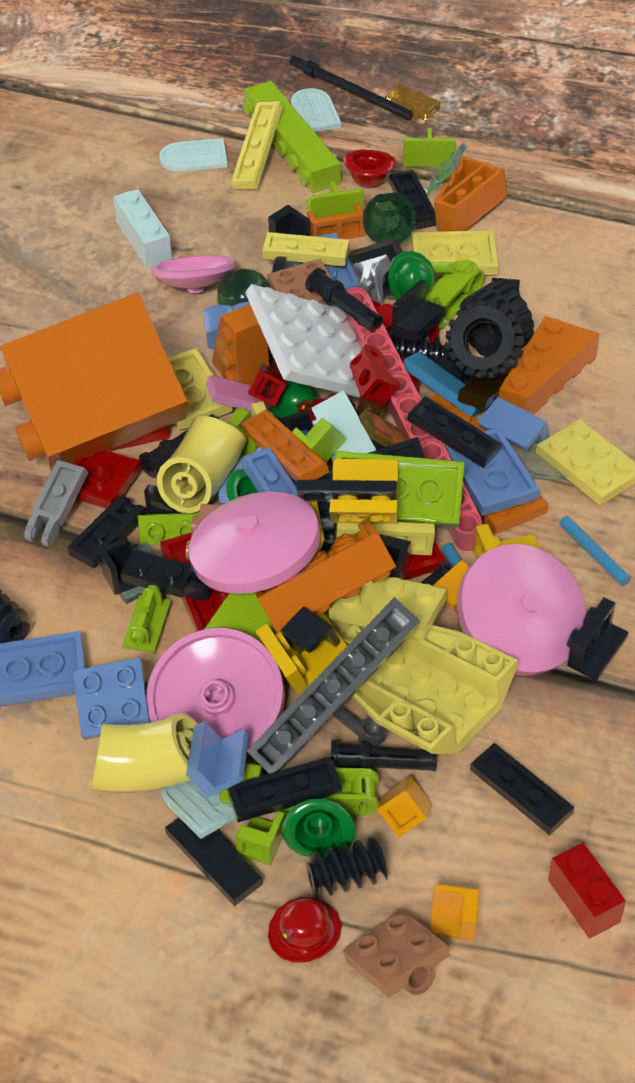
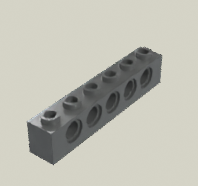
(334, 687)

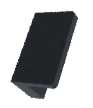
(415, 315)

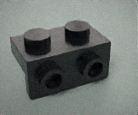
(596, 641)

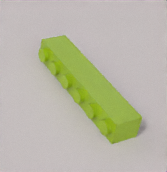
(296, 140)

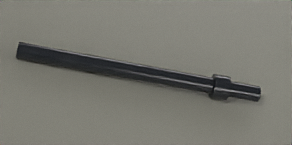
(313, 70)

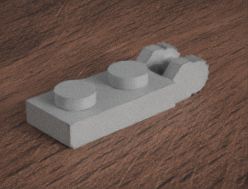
(55, 501)

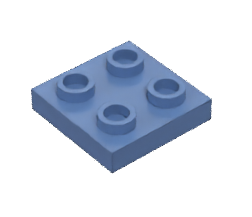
(111, 696)

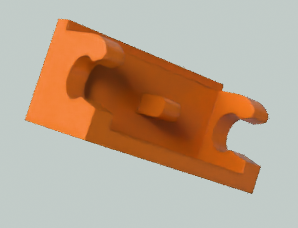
(345, 225)

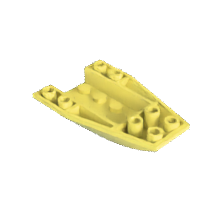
(435, 688)

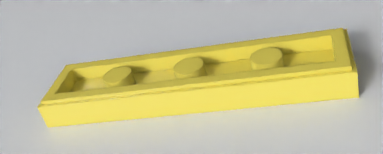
(256, 145)

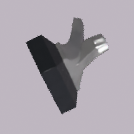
(372, 264)

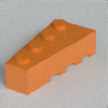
(548, 362)
(329, 576)

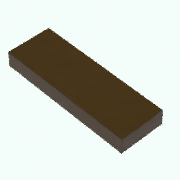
(480, 392)

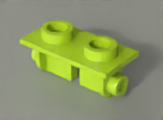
(163, 526)
(147, 621)

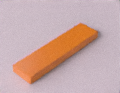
(290, 451)

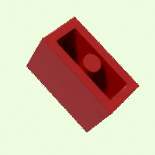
(586, 890)

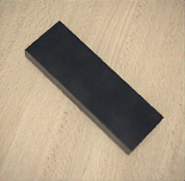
(408, 185)
(454, 432)
(331, 489)
(284, 789)
(522, 789)
(216, 861)

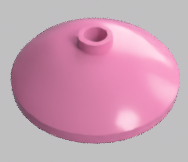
(193, 271)

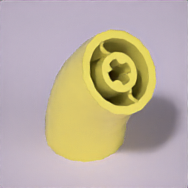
(200, 464)
(143, 755)

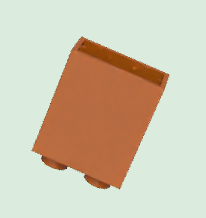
(91, 383)

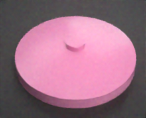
(254, 542)
(521, 606)
(218, 680)

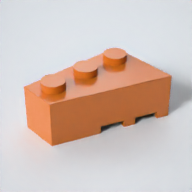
(469, 194)
(240, 346)

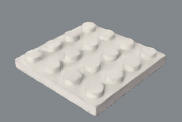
(307, 339)

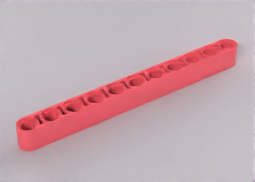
(401, 404)

